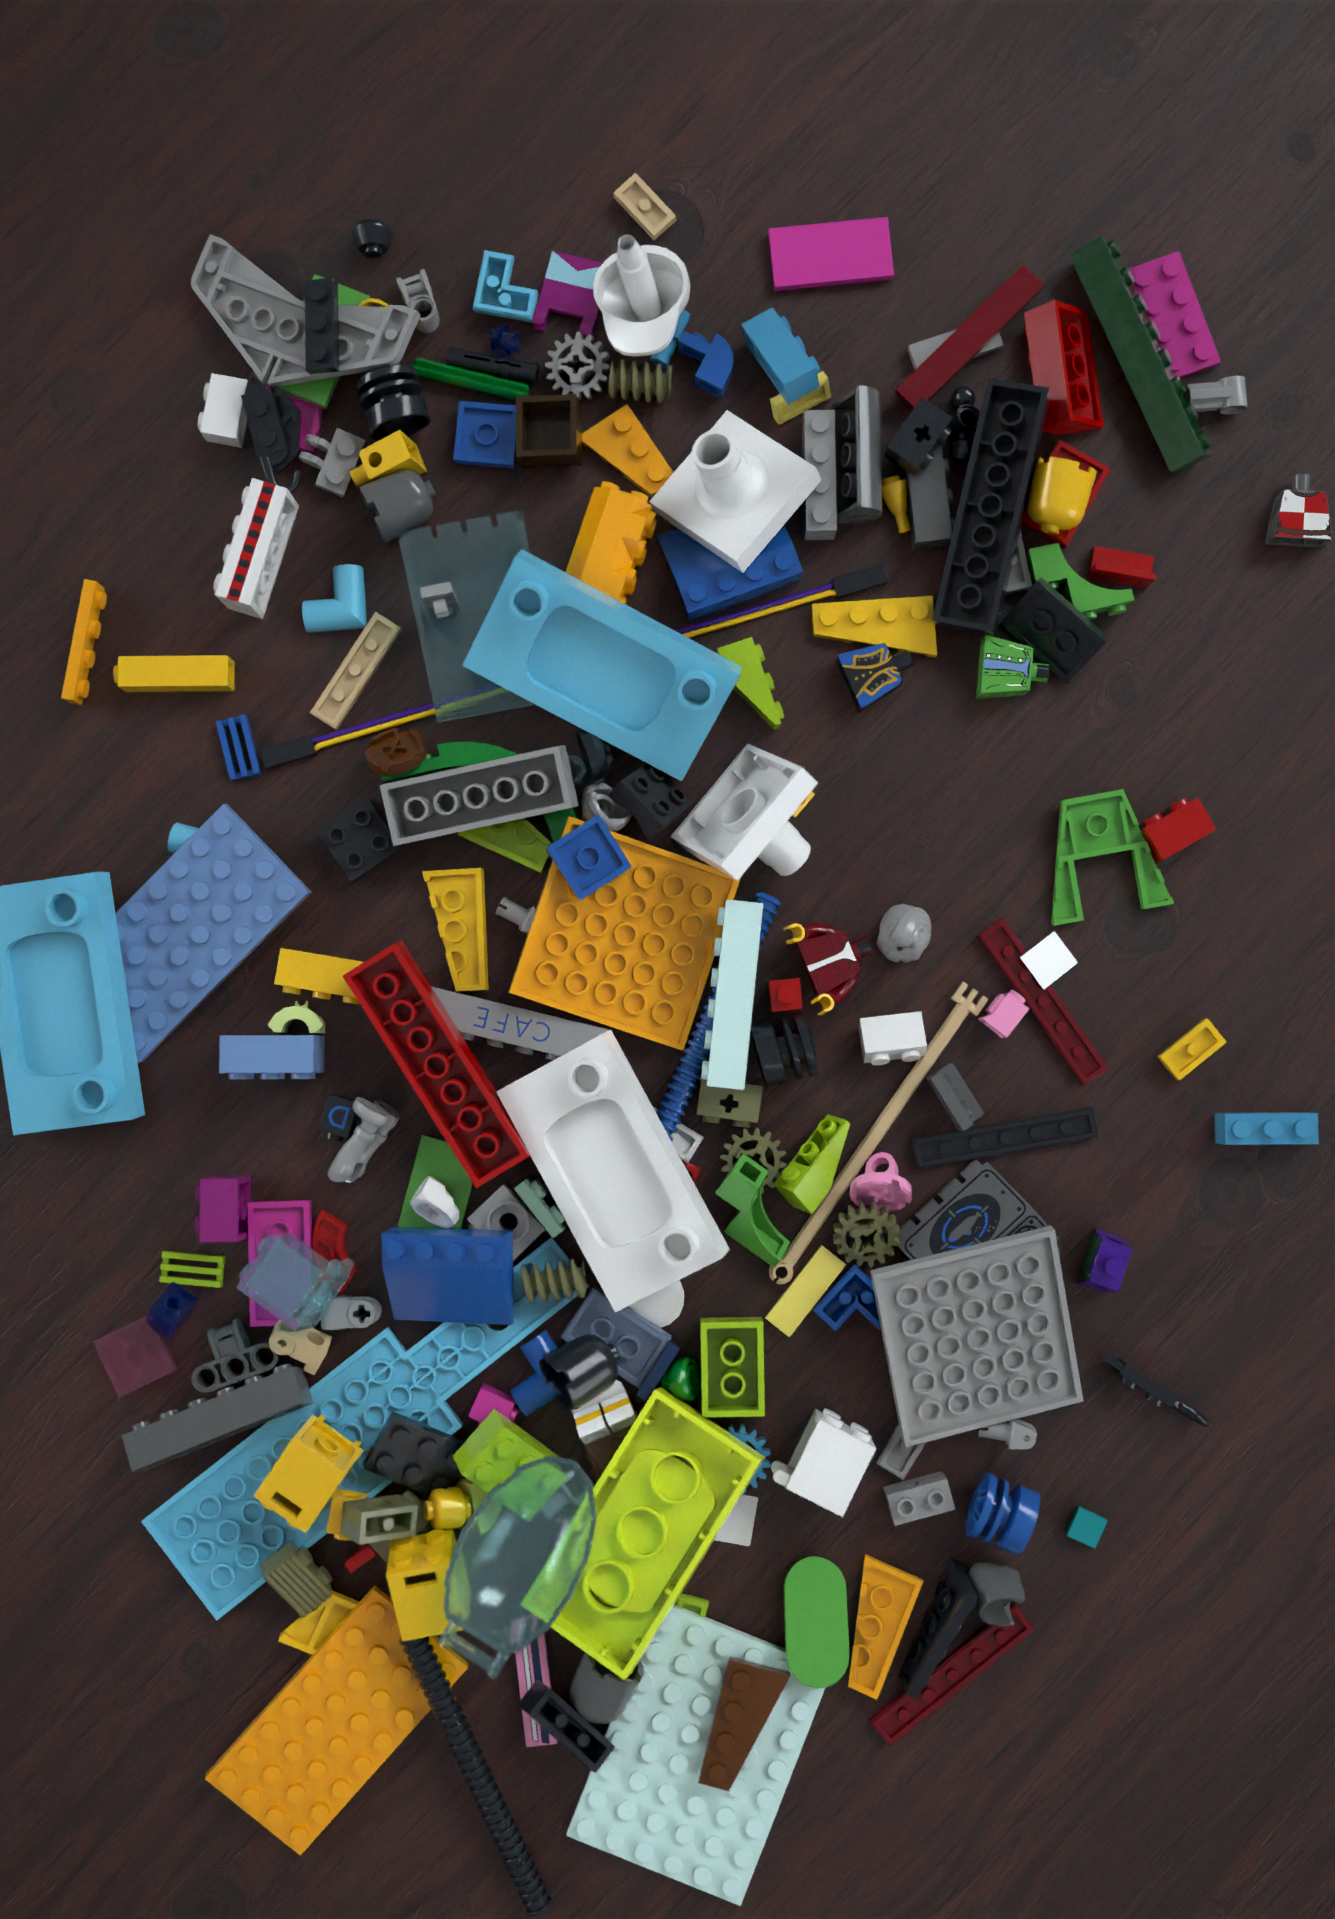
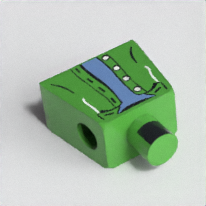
(1007, 669)

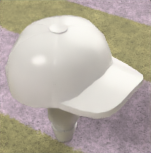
(641, 296)

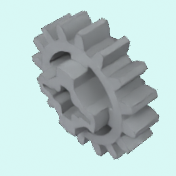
(578, 352)

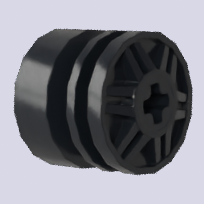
(392, 401)
(784, 1050)

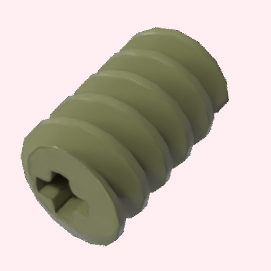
(640, 381)
(554, 1281)

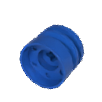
(1007, 1514)

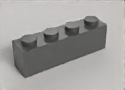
(929, 503)

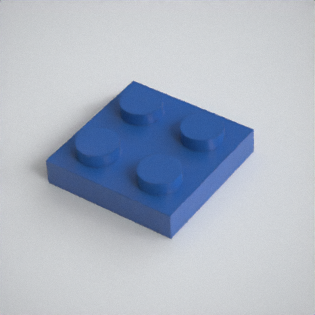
(485, 435)
(588, 857)

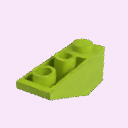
(754, 684)
(813, 1168)

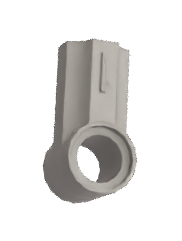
(1224, 395)

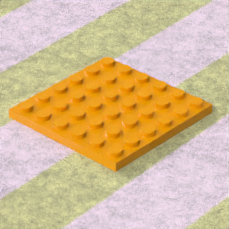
(630, 949)

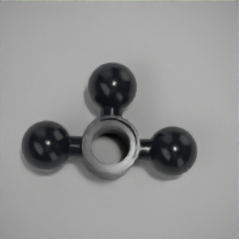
(963, 423)

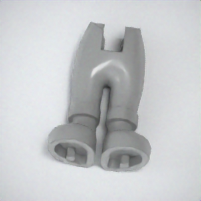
(376, 1122)

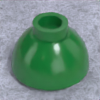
(683, 1379)

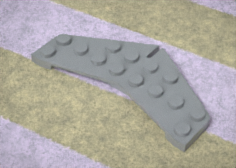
(270, 322)

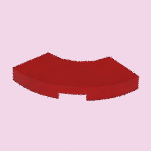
(329, 1241)

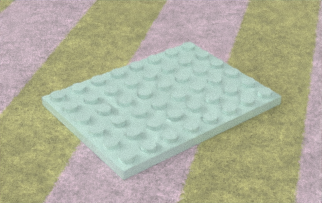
(648, 1792)

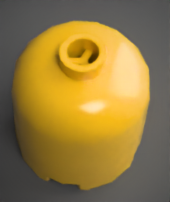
(1059, 494)

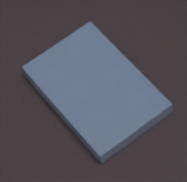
(632, 1335)

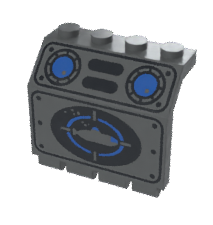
(969, 1215)

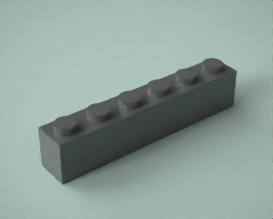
(217, 1418)

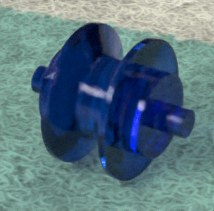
(504, 340)

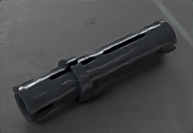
(502, 366)

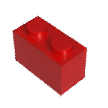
(1177, 829)

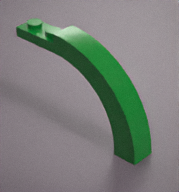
(463, 754)

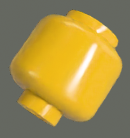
(447, 1508)

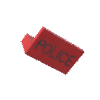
(1121, 567)

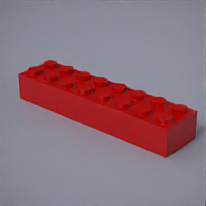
(437, 1062)

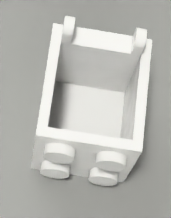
(827, 1461)

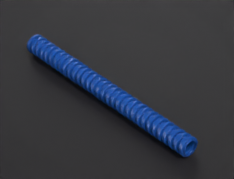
(691, 1064)

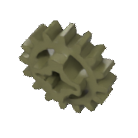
(760, 1148)
(866, 1246)

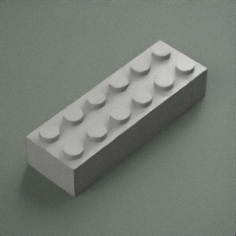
(479, 795)

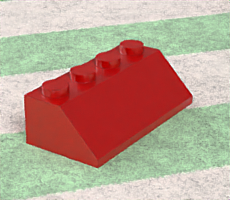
(1065, 362)

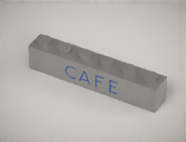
(515, 1025)

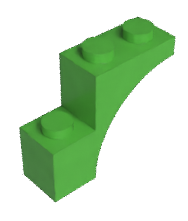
(1087, 598)
(750, 1222)

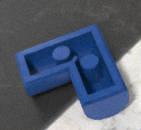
(847, 1295)
(533, 1391)

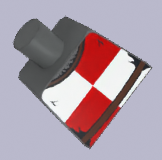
(1300, 516)

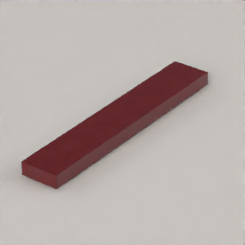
(970, 337)
(1043, 1004)
(951, 1676)

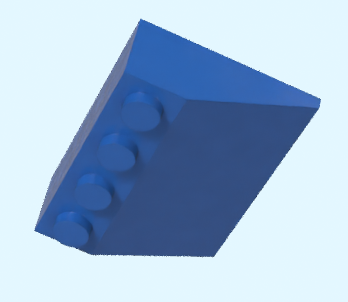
(710, 583)
(449, 1274)

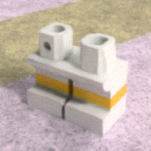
(617, 1410)

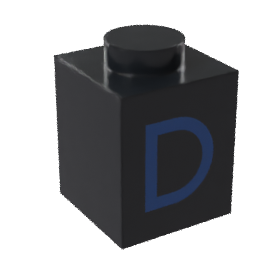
(338, 1118)

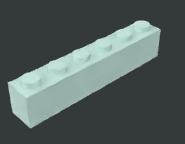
(734, 994)

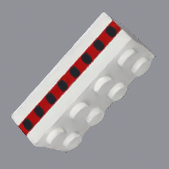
(256, 548)

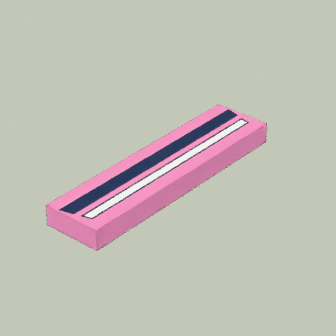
(533, 1665)

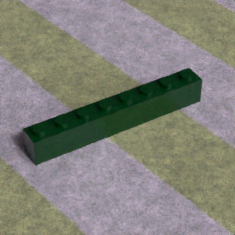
(1141, 354)

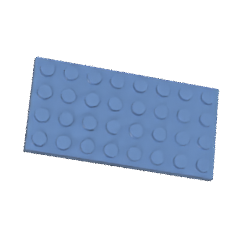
(199, 922)

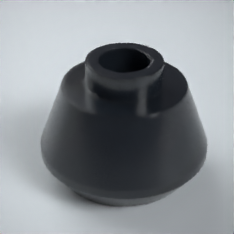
(372, 237)

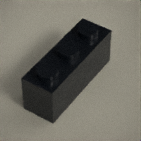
(566, 1726)

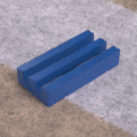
(231, 723)

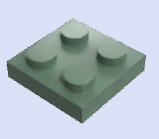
(535, 1197)

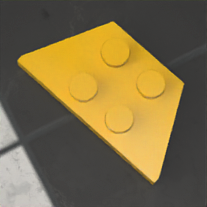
(311, 1631)

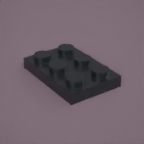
(1054, 630)
(414, 1455)

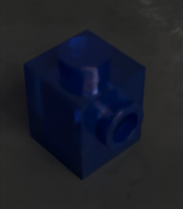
(171, 1310)

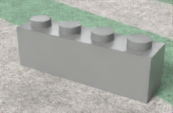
(820, 451)

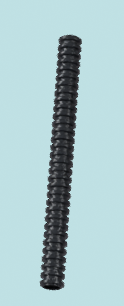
(478, 1776)

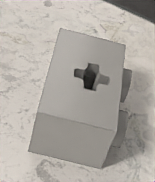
(919, 1498)

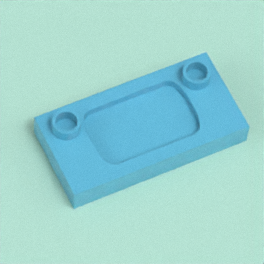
(601, 665)
(65, 1006)

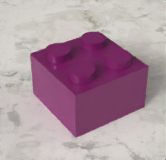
(223, 1208)

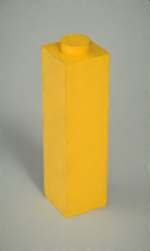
(174, 673)

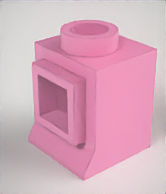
(1005, 1013)

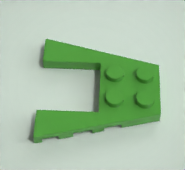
(1098, 827)

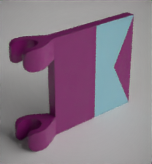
(568, 291)

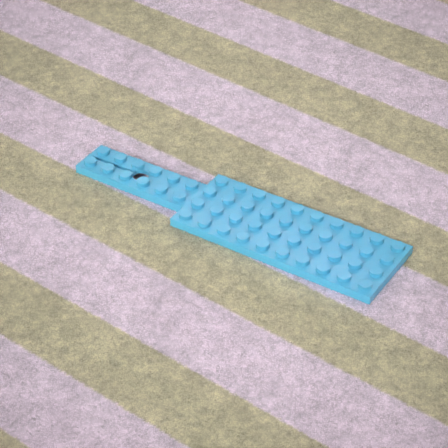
(224, 1534)

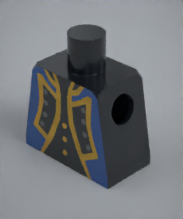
(872, 673)

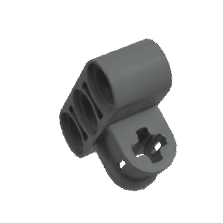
(225, 1350)

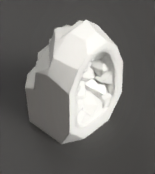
(435, 1203)

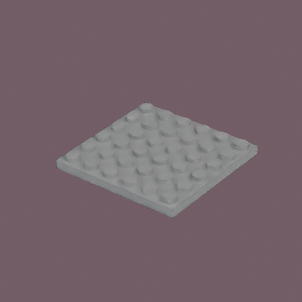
(977, 1335)

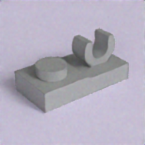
(440, 599)

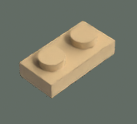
(644, 206)

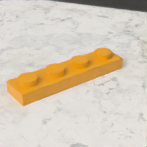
(81, 654)

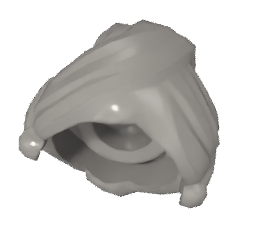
(612, 814)
(904, 933)

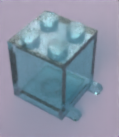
(293, 1280)

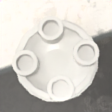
(662, 1305)

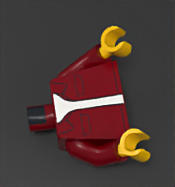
(828, 960)

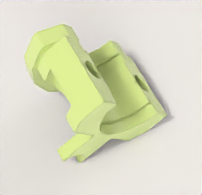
(286, 1016)

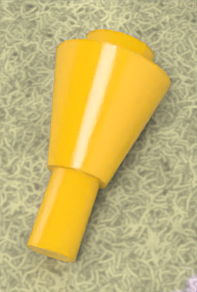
(895, 496)

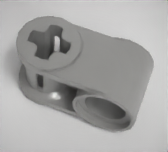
(419, 296)
(345, 1313)

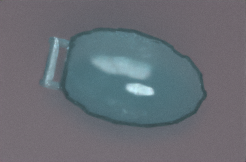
(519, 1559)

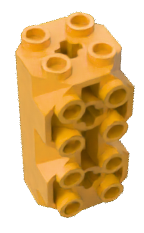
(612, 540)

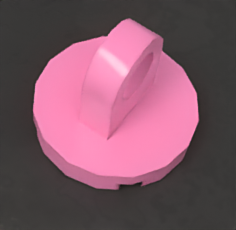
(881, 1187)

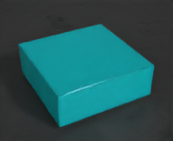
(1086, 1526)

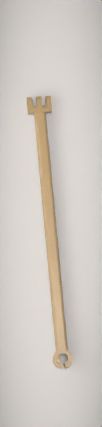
(879, 1128)

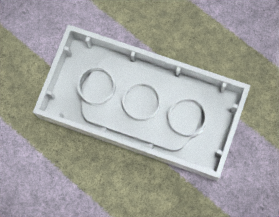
(613, 1171)

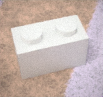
(224, 412)
(892, 1038)

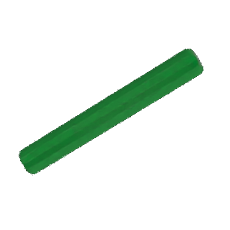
(470, 379)

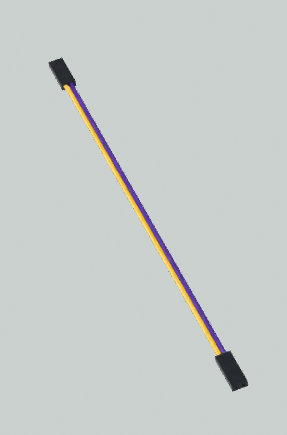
(843, 586)

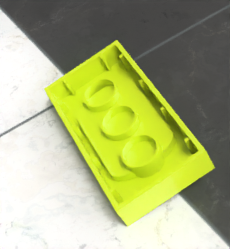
(653, 1526)

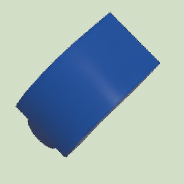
(715, 361)

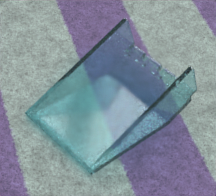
(476, 568)

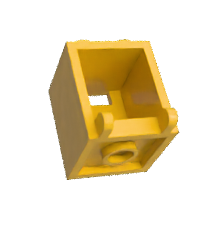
(308, 1473)
(421, 1604)

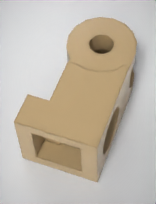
(305, 1345)

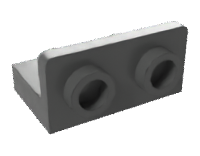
(955, 1096)

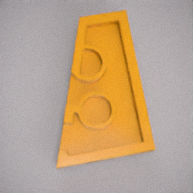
(629, 449)

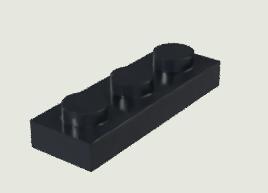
(321, 326)

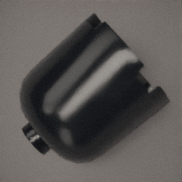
(580, 1370)

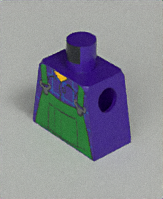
(1105, 1262)

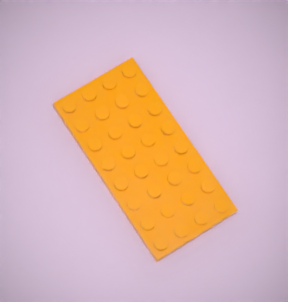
(329, 1726)

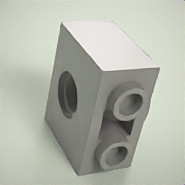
(504, 1201)

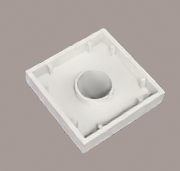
(735, 490)
(749, 816)

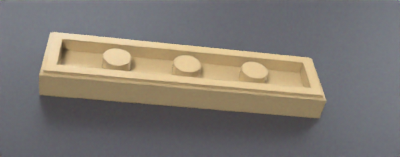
(356, 670)

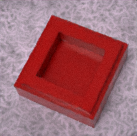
(359, 1557)

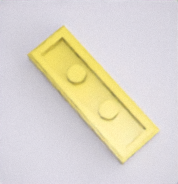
(805, 1290)

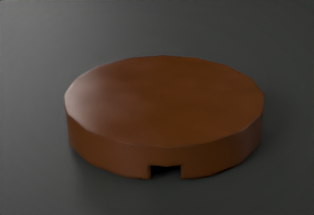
(395, 751)

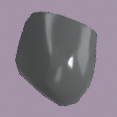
(996, 1588)

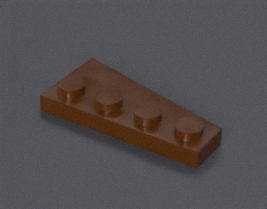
(741, 1712)

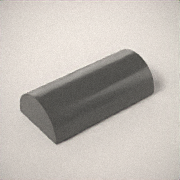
(858, 456)

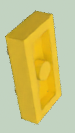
(1192, 1049)

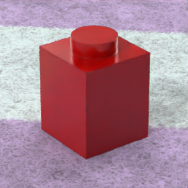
(784, 995)

